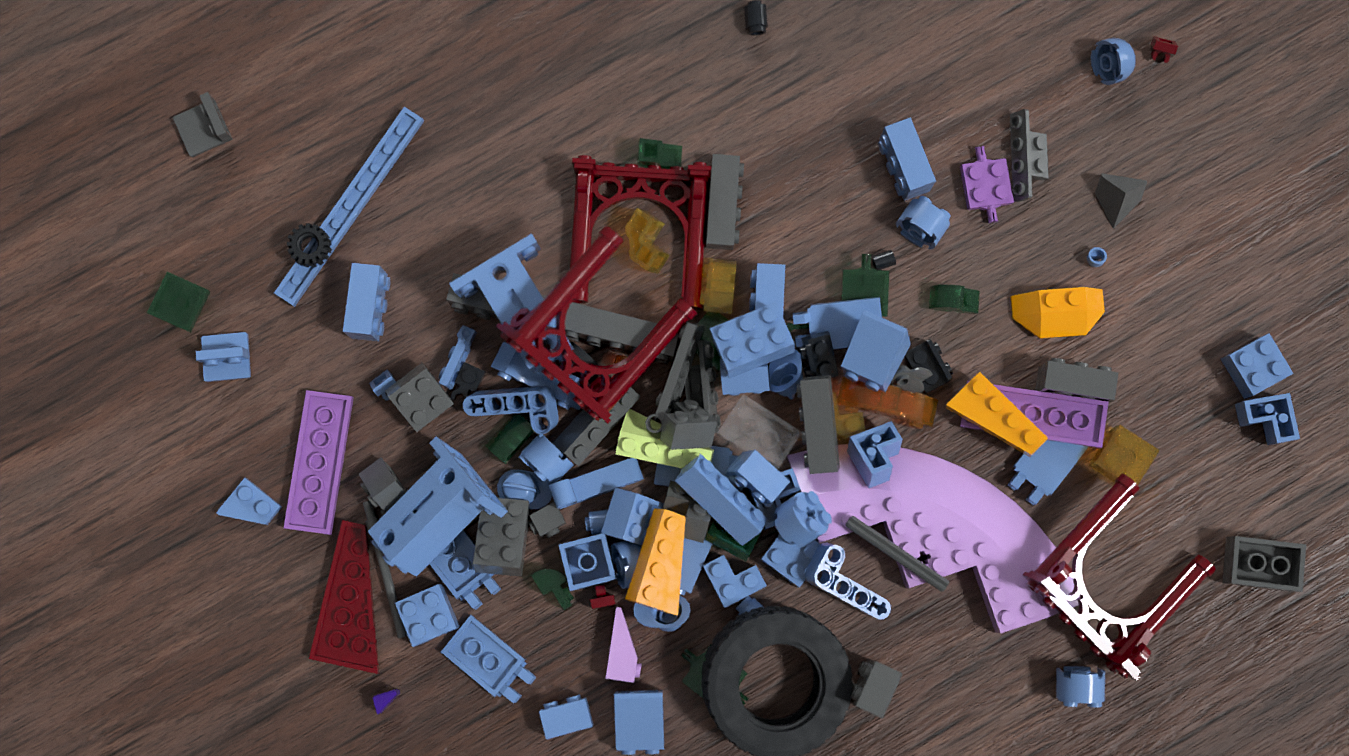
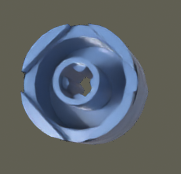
(923, 222)
(545, 460)
(802, 518)
(1080, 685)

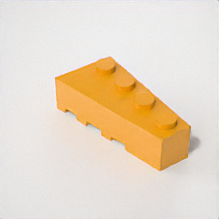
(994, 413)
(659, 564)

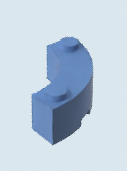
(511, 365)

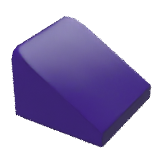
(383, 700)

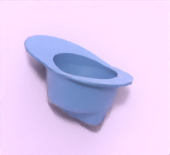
(785, 374)
(524, 486)
(657, 619)

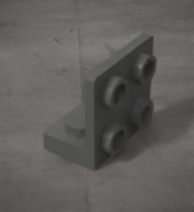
(202, 127)

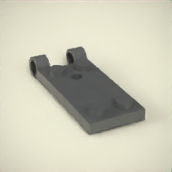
(679, 372)

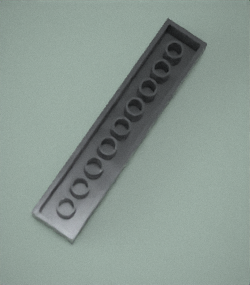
(581, 322)

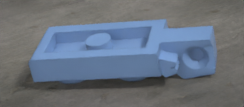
(457, 356)

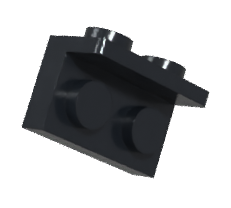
(819, 355)
(928, 356)

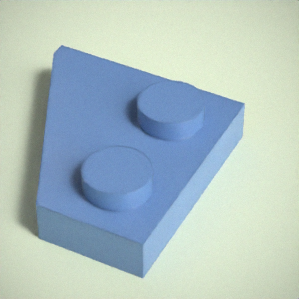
(250, 504)

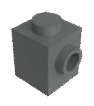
(547, 521)

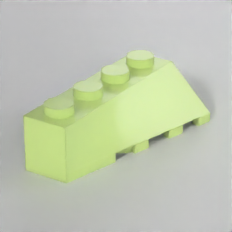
(642, 444)

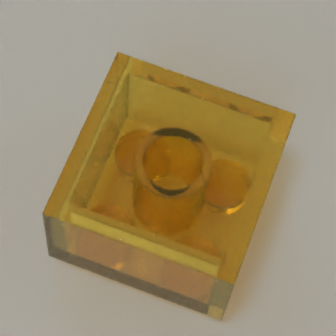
(1124, 454)

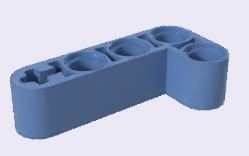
(510, 405)
(595, 483)
(848, 588)

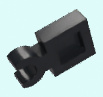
(468, 379)

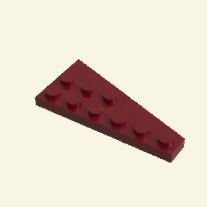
(346, 618)

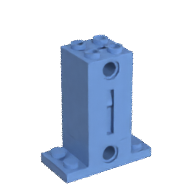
(510, 293)
(433, 511)

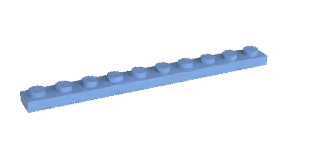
(353, 201)

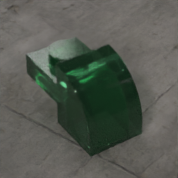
(657, 153)
(954, 298)
(551, 580)

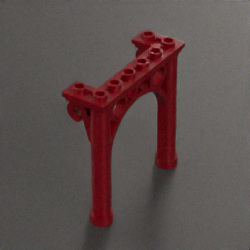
(694, 227)
(533, 326)
(1130, 648)

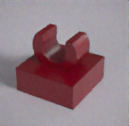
(1164, 46)
(602, 599)

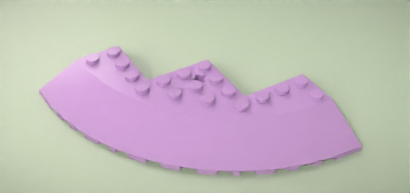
(949, 519)

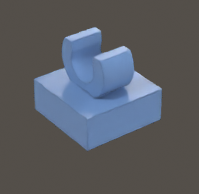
(382, 383)

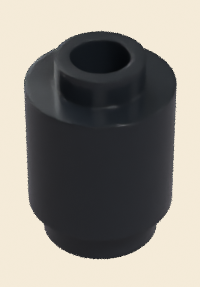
(755, 17)

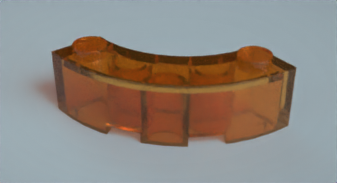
(907, 406)

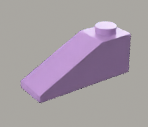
(622, 655)

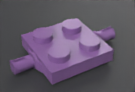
(986, 184)

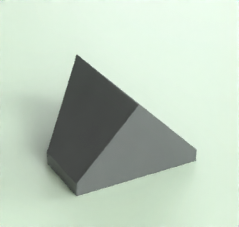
(1119, 196)

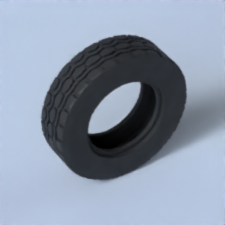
(814, 720)

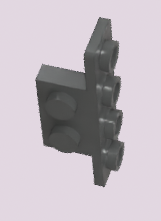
(1027, 155)
(701, 380)

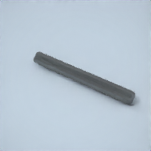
(897, 553)

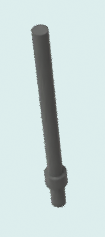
(386, 574)

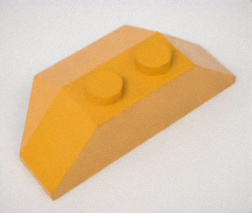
(1058, 311)

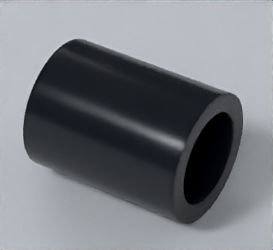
(883, 260)

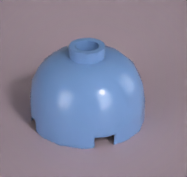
(1113, 60)
(625, 557)

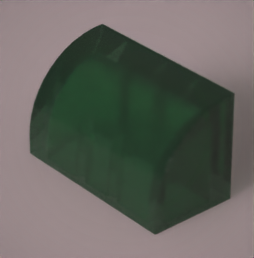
(510, 437)

